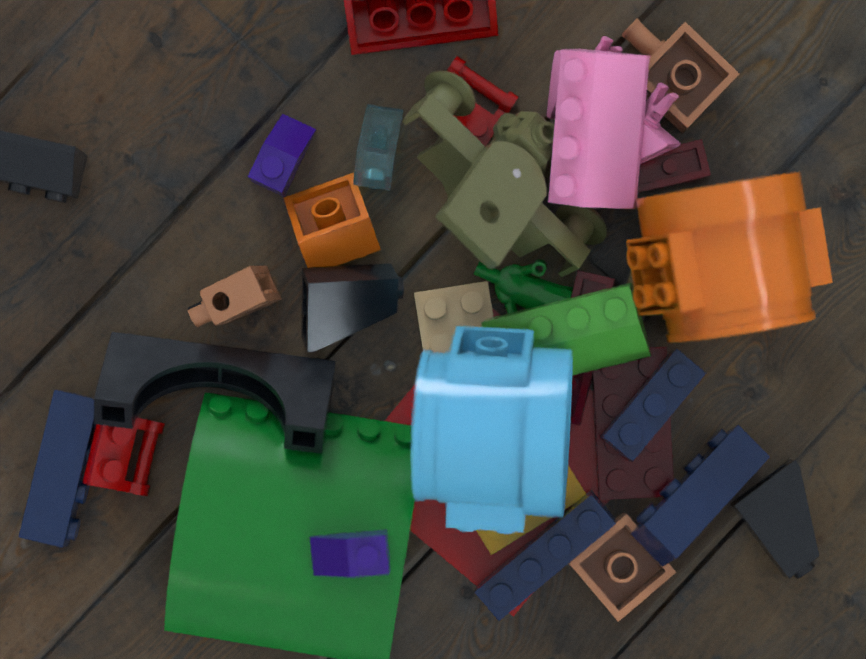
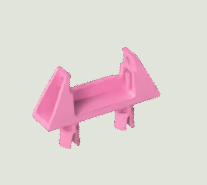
(655, 138)

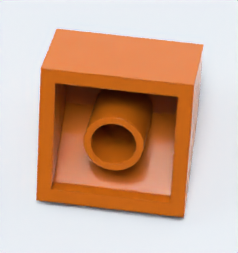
(331, 223)

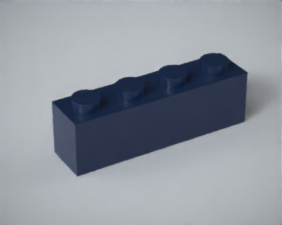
(60, 471)
(699, 495)
(545, 555)

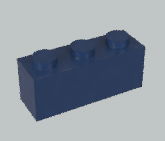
(653, 404)

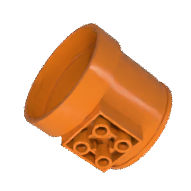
(729, 258)

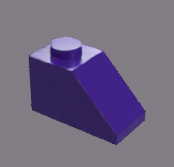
(281, 155)
(351, 554)

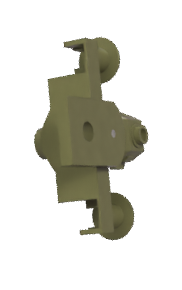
(501, 186)

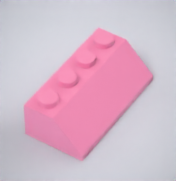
(598, 128)

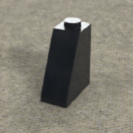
(346, 300)
(781, 519)

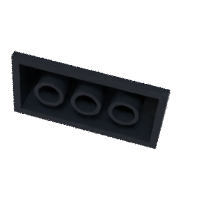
(41, 166)

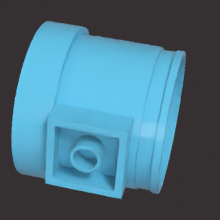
(493, 429)

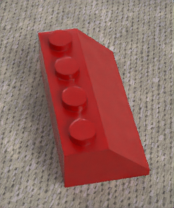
(414, 23)

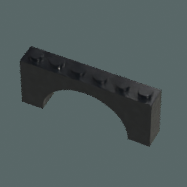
(147, 368)

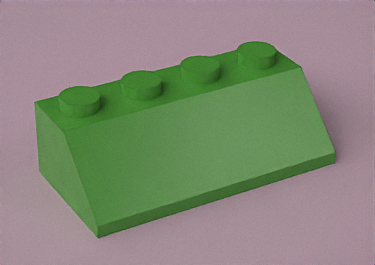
(597, 327)

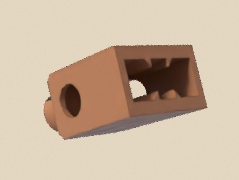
(247, 292)

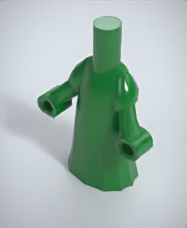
(516, 285)

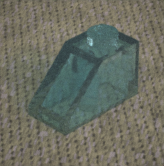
(378, 147)

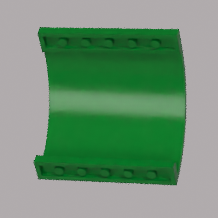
(247, 526)

